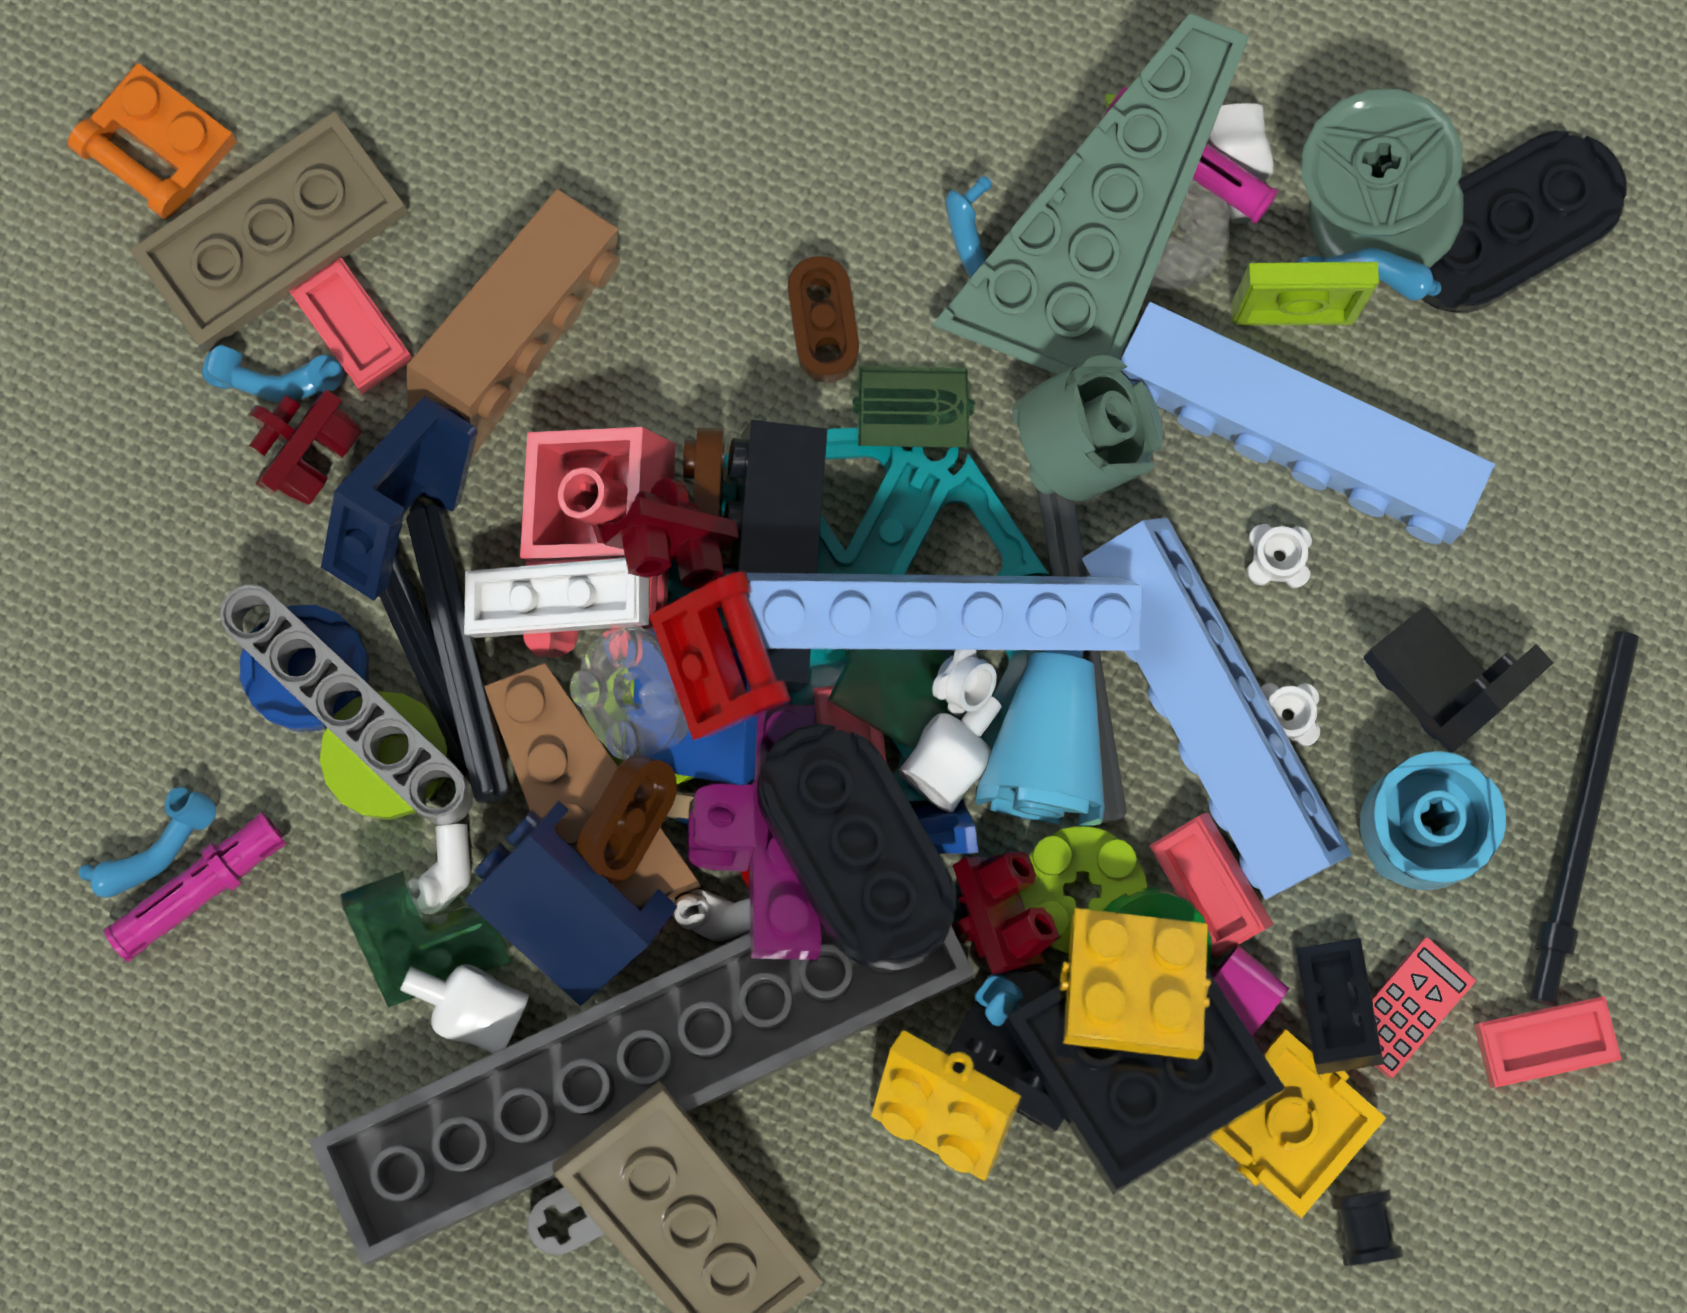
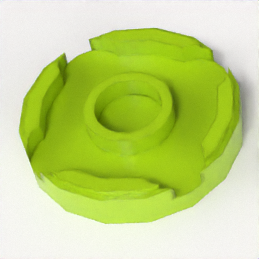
(356, 782)

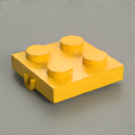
(1136, 984)
(945, 1111)
(1303, 1134)

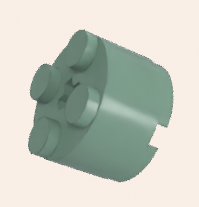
(1088, 429)

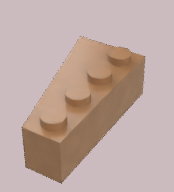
(515, 314)
(566, 763)

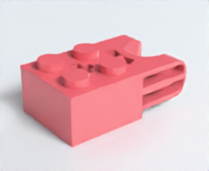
(574, 489)

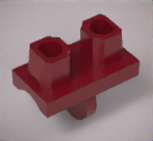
(321, 423)
(669, 528)
(996, 914)

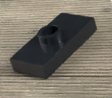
(1339, 1006)

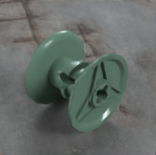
(1384, 177)

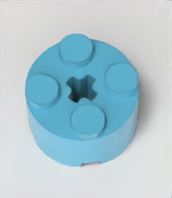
(1451, 791)

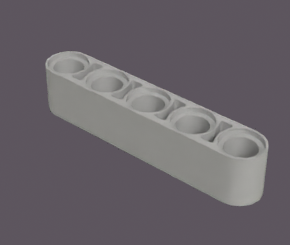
(322, 687)

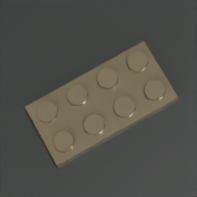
(269, 231)
(683, 1213)

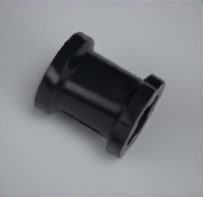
(1367, 1227)

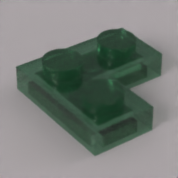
(397, 936)

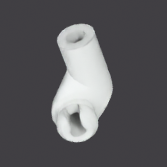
(447, 876)
(713, 915)

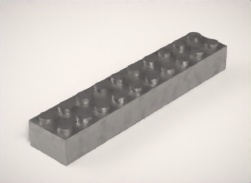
(517, 1111)

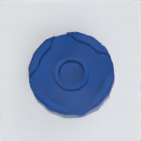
(274, 699)

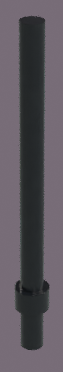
(1556, 936)

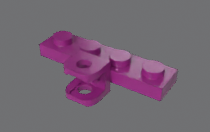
(731, 835)

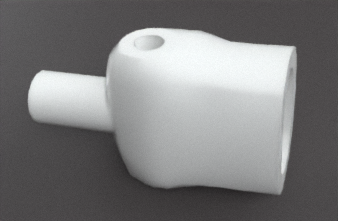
(1242, 138)
(950, 756)
(469, 1005)

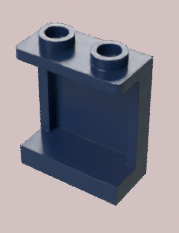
(417, 458)
(561, 909)

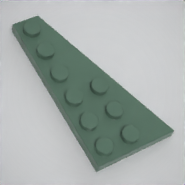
(1092, 239)

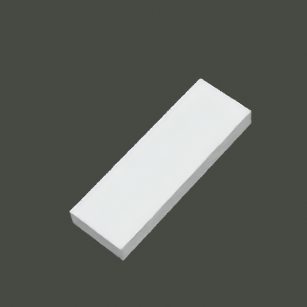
(554, 598)

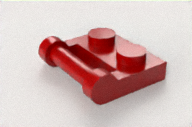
(703, 661)

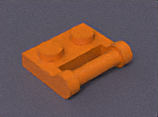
(163, 125)

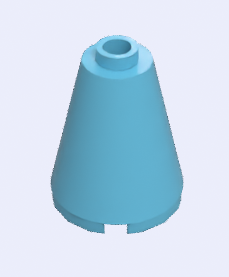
(1048, 745)

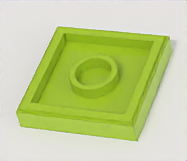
(1304, 293)

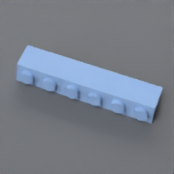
(1306, 427)
(946, 612)
(1220, 714)

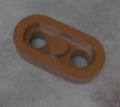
(823, 321)
(705, 464)
(627, 817)

